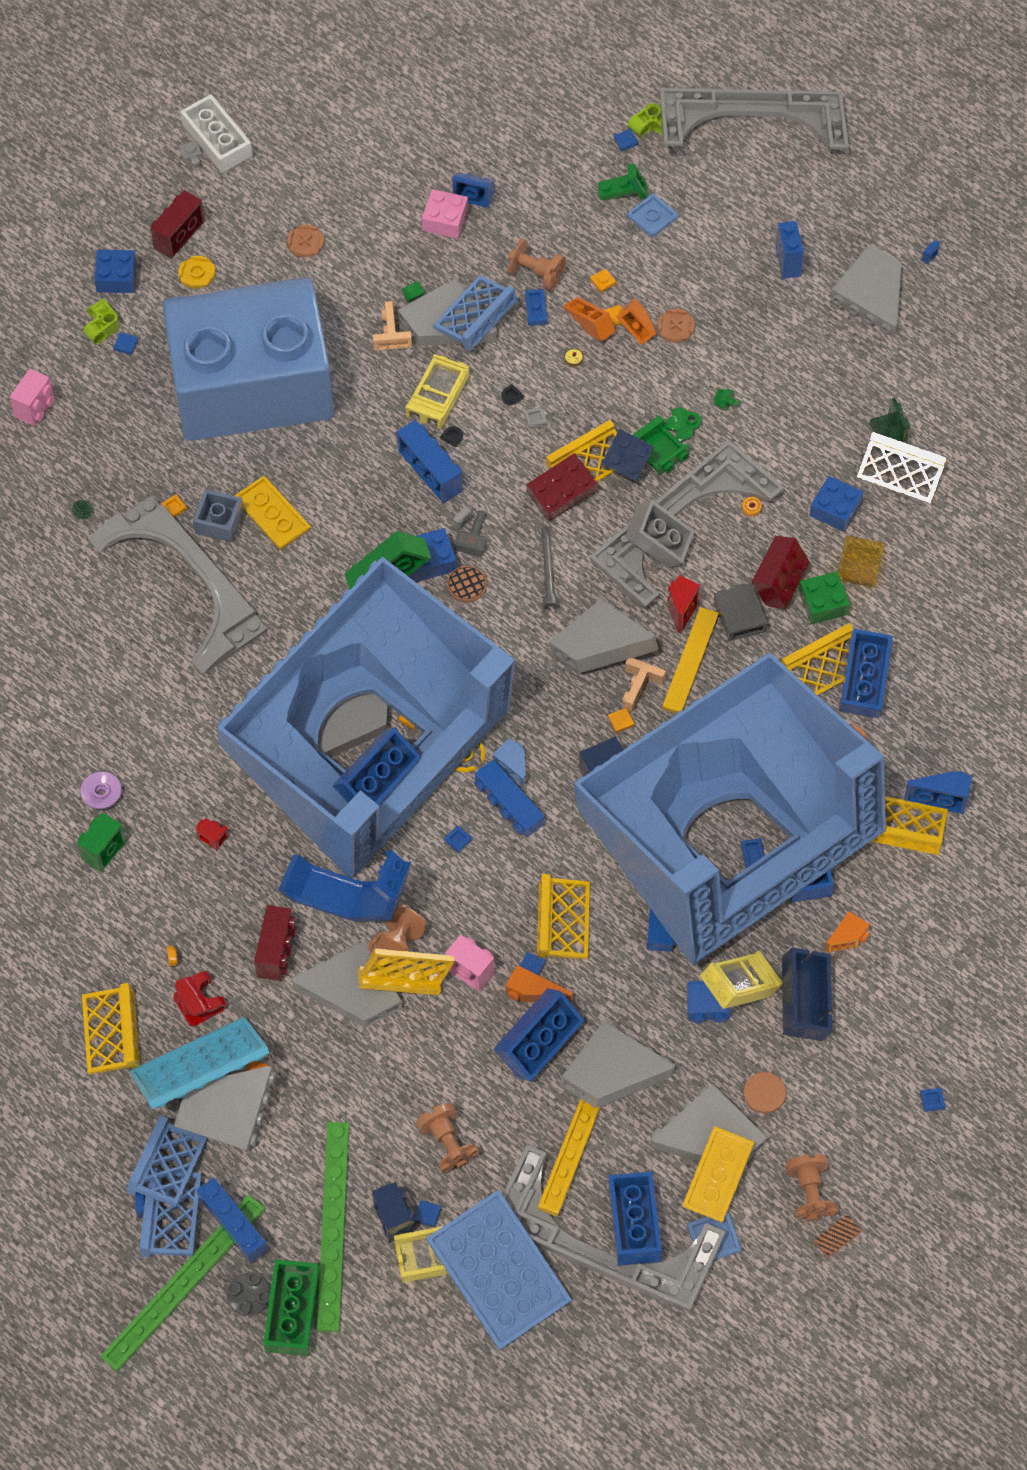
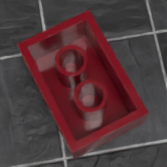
(177, 224)
(561, 487)
(780, 572)
(275, 943)

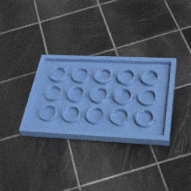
(498, 1269)

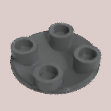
(248, 1294)

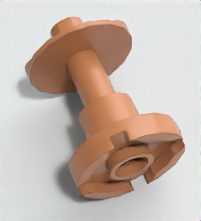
(542, 267)
(403, 926)
(440, 1126)
(808, 1174)

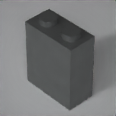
(740, 612)

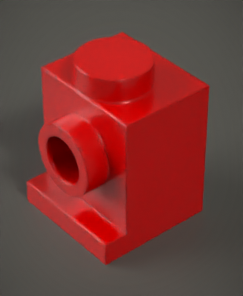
(211, 833)

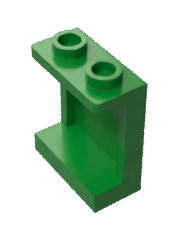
(666, 449)

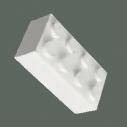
(216, 133)

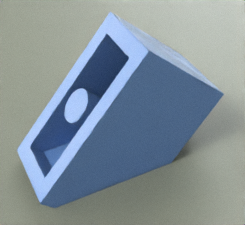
(512, 760)

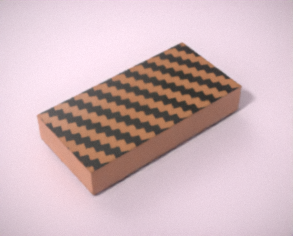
(837, 1236)

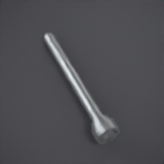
(550, 598)

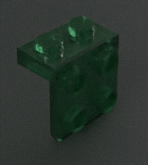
(892, 424)

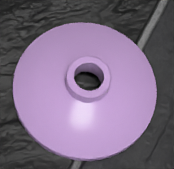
(100, 782)

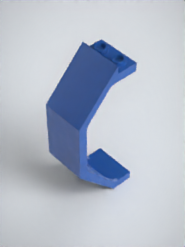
(344, 895)

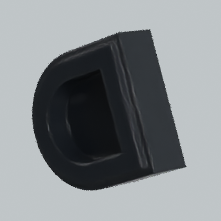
(511, 395)
(452, 435)

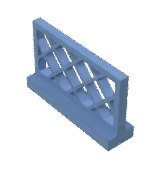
(487, 317)
(152, 1151)
(151, 1218)

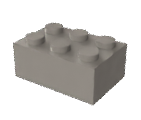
(659, 533)

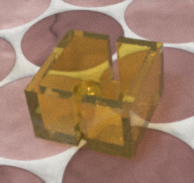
(860, 561)

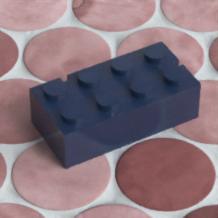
(806, 994)

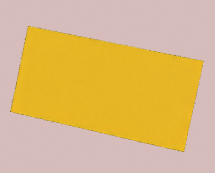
(273, 513)
(718, 1174)

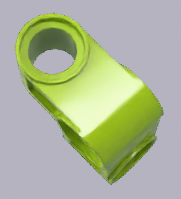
(644, 121)
(104, 324)

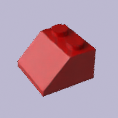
(682, 601)

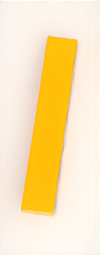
(690, 660)
(568, 1158)

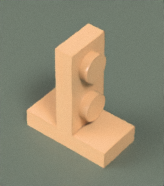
(390, 338)
(642, 673)

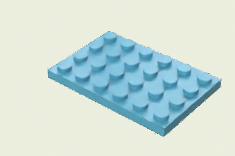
(198, 1062)

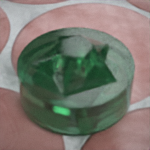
(82, 509)

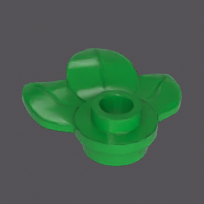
(680, 423)

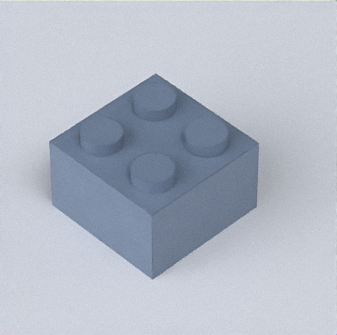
(218, 515)

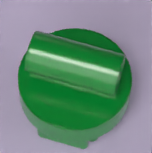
(413, 291)
(725, 399)

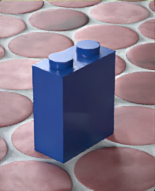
(789, 249)

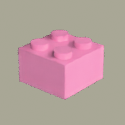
(445, 213)
(32, 397)
(471, 962)

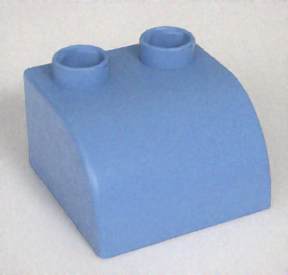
(248, 358)

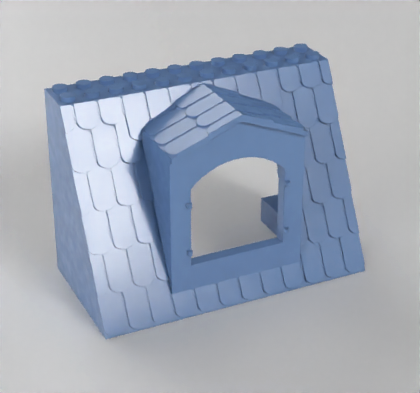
(409, 653)
(751, 740)

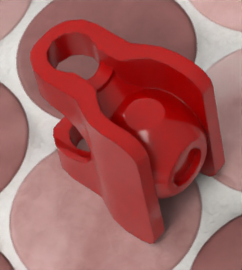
(192, 1003)

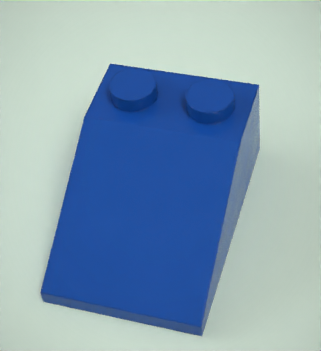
(941, 790)

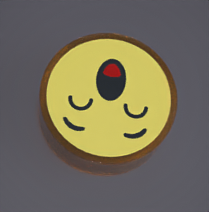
(573, 357)

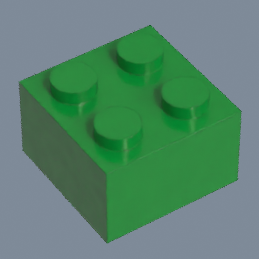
(824, 597)
(101, 841)

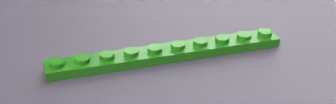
(333, 1227)
(175, 1291)

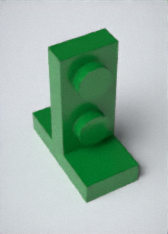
(624, 185)

